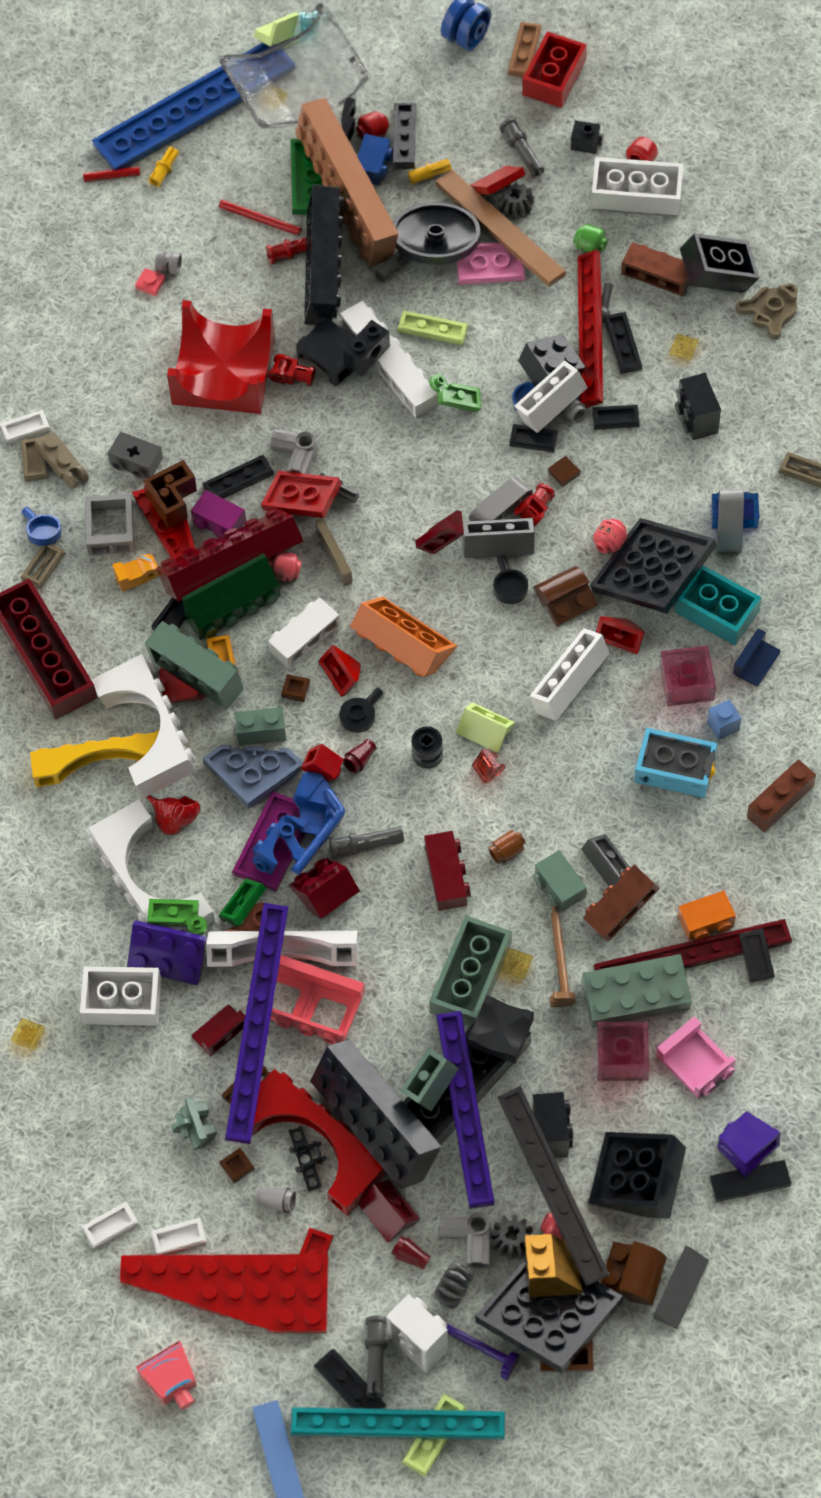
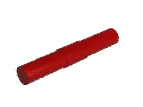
(111, 174)

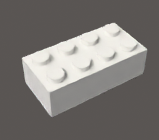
(637, 186)

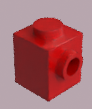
(323, 761)

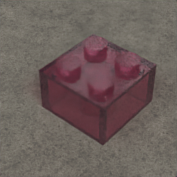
(687, 675)
(622, 1051)

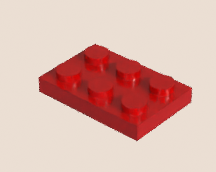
(301, 493)

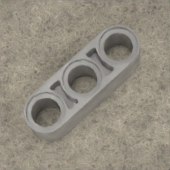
(501, 501)
(730, 520)

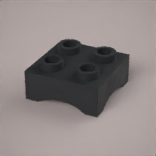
(500, 1029)

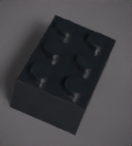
(719, 263)

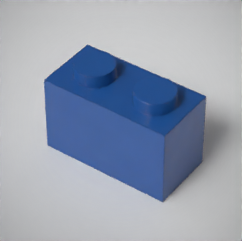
(374, 156)

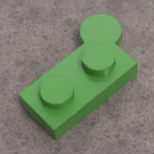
(456, 394)
(176, 913)

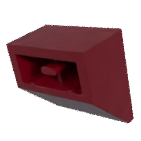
(324, 887)

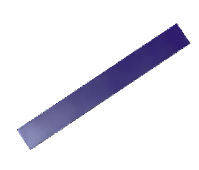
(466, 1112)

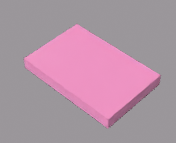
(490, 265)

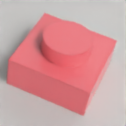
(150, 281)

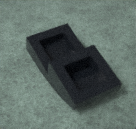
(347, 119)

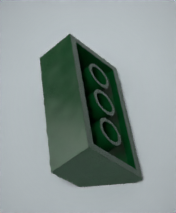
(231, 597)

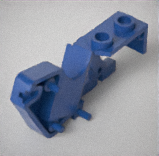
(319, 816)

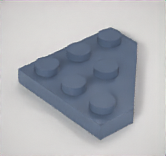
(253, 770)

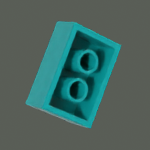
(718, 605)

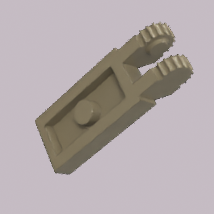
(61, 459)

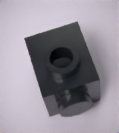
(586, 137)

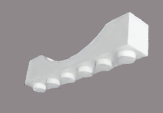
(327, 947)

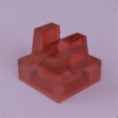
(487, 765)

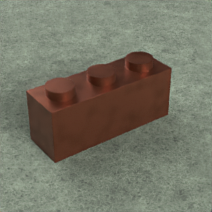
(655, 268)
(781, 795)
(620, 902)

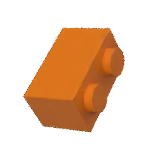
(706, 916)

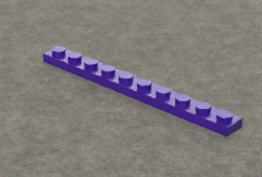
(256, 1024)

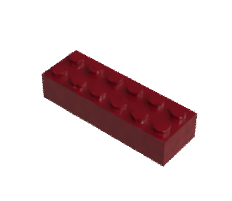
(216, 557)
(44, 650)

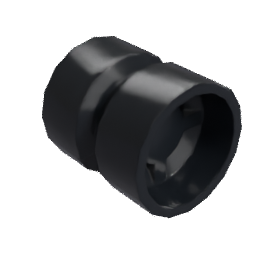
(427, 747)

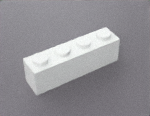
(569, 674)

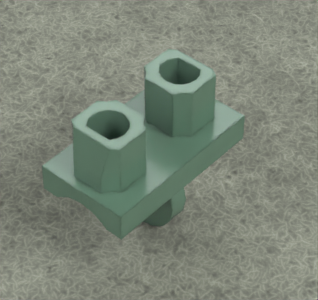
(190, 1125)

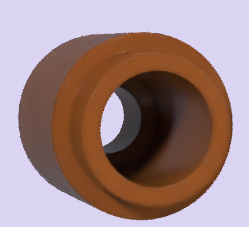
(507, 846)

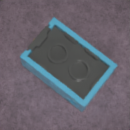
(675, 762)

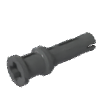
(517, 140)
(395, 835)
(375, 1344)

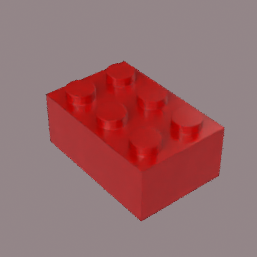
(554, 69)

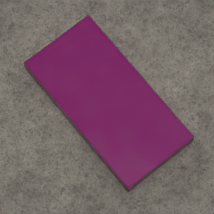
(274, 810)

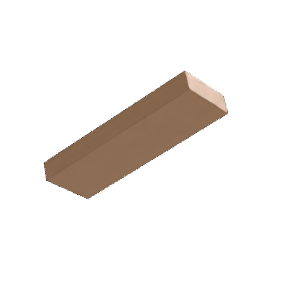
(524, 48)

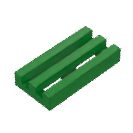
(242, 902)

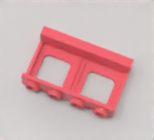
(313, 985)

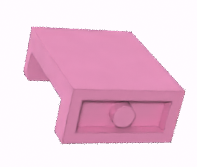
(695, 1059)

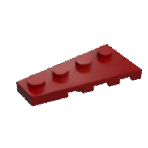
(176, 538)

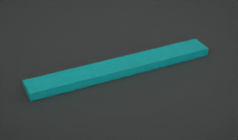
(398, 1423)

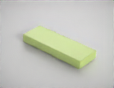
(432, 327)
(425, 1451)

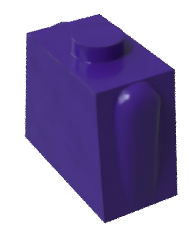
(747, 1142)

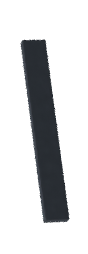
(553, 1186)

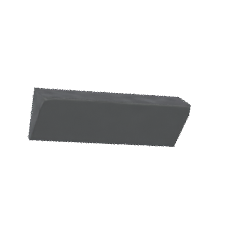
(605, 858)
(680, 1287)

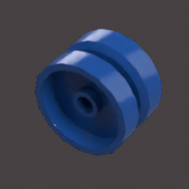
(466, 23)

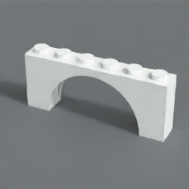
(168, 757)
(115, 840)

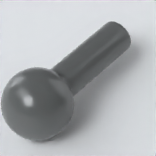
(605, 299)

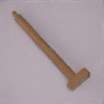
(564, 997)

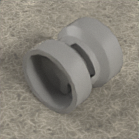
(168, 262)

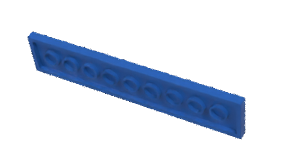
(170, 118)

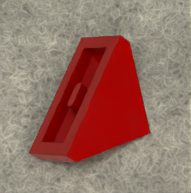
(620, 633)
(340, 669)
(177, 689)

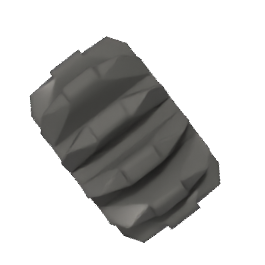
(515, 200)
(501, 1239)
(453, 1285)

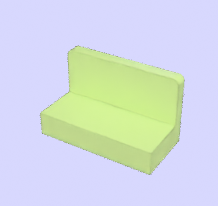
(278, 30)
(484, 727)

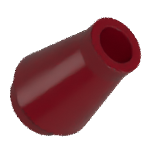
(358, 757)
(410, 1253)

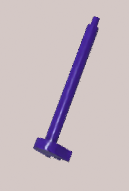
(509, 1362)

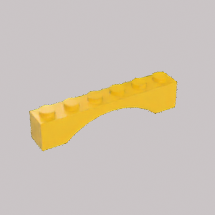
(55, 764)

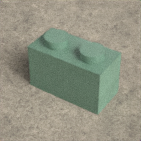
(260, 726)
(560, 881)
(429, 1079)

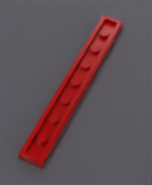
(590, 326)

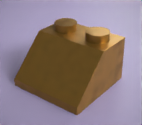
(550, 1267)

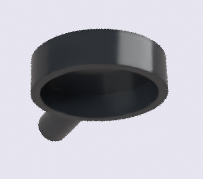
(510, 584)
(358, 713)

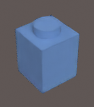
(724, 719)

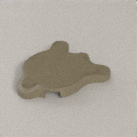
(771, 308)

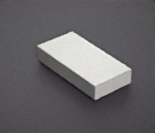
(25, 427)
(110, 1225)
(179, 1237)

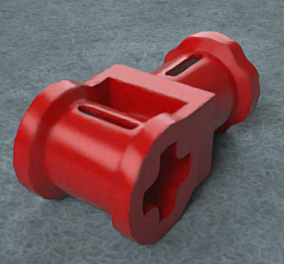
(290, 370)
(535, 504)

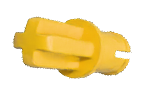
(163, 167)
(429, 171)

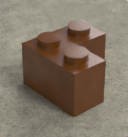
(167, 490)

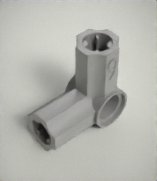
(293, 443)
(477, 1242)

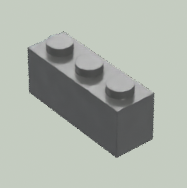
(498, 538)

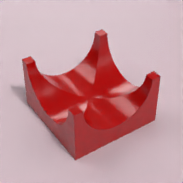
(222, 363)

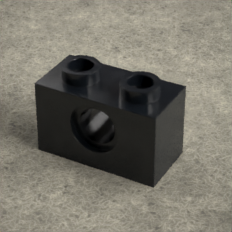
(366, 348)

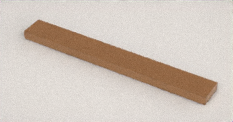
(501, 228)

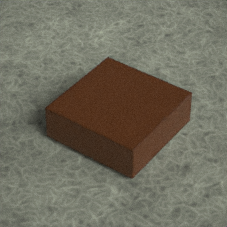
(564, 471)
(295, 688)
(236, 1165)

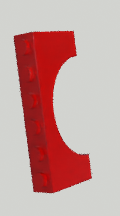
(357, 1168)

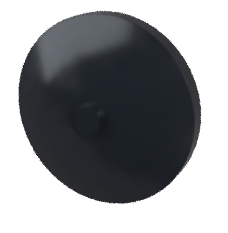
(436, 233)

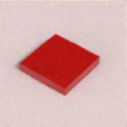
(498, 179)

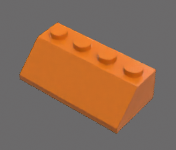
(402, 636)

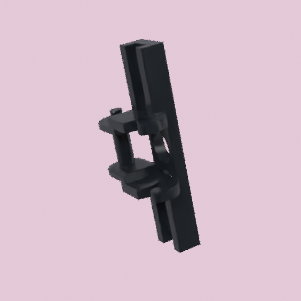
(303, 1145)

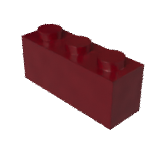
(446, 870)

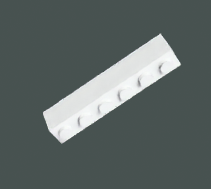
(395, 364)

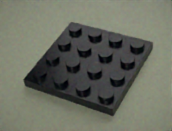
(653, 565)
(548, 1326)

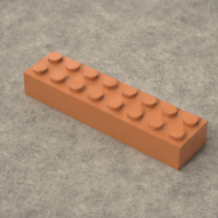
(340, 167)

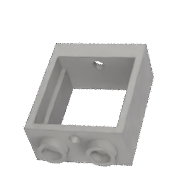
(109, 543)

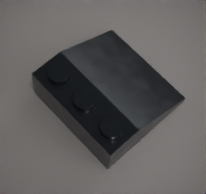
(638, 1173)

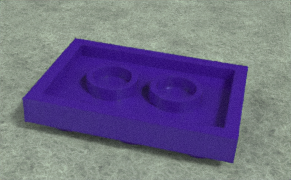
(173, 951)

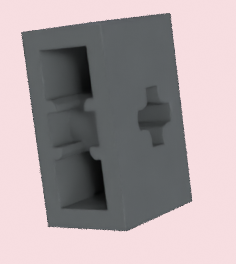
(135, 455)

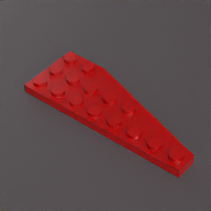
(259, 1289)

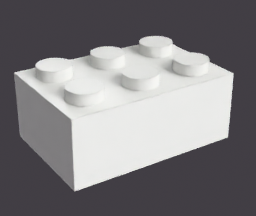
(120, 996)
(418, 1332)

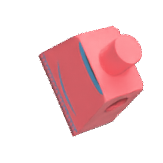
(169, 1376)

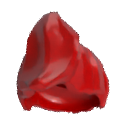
(174, 813)

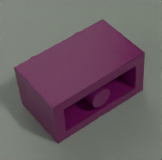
(217, 514)

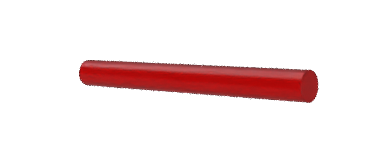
(260, 217)

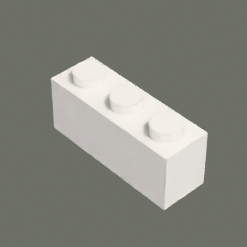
(551, 396)
(303, 632)

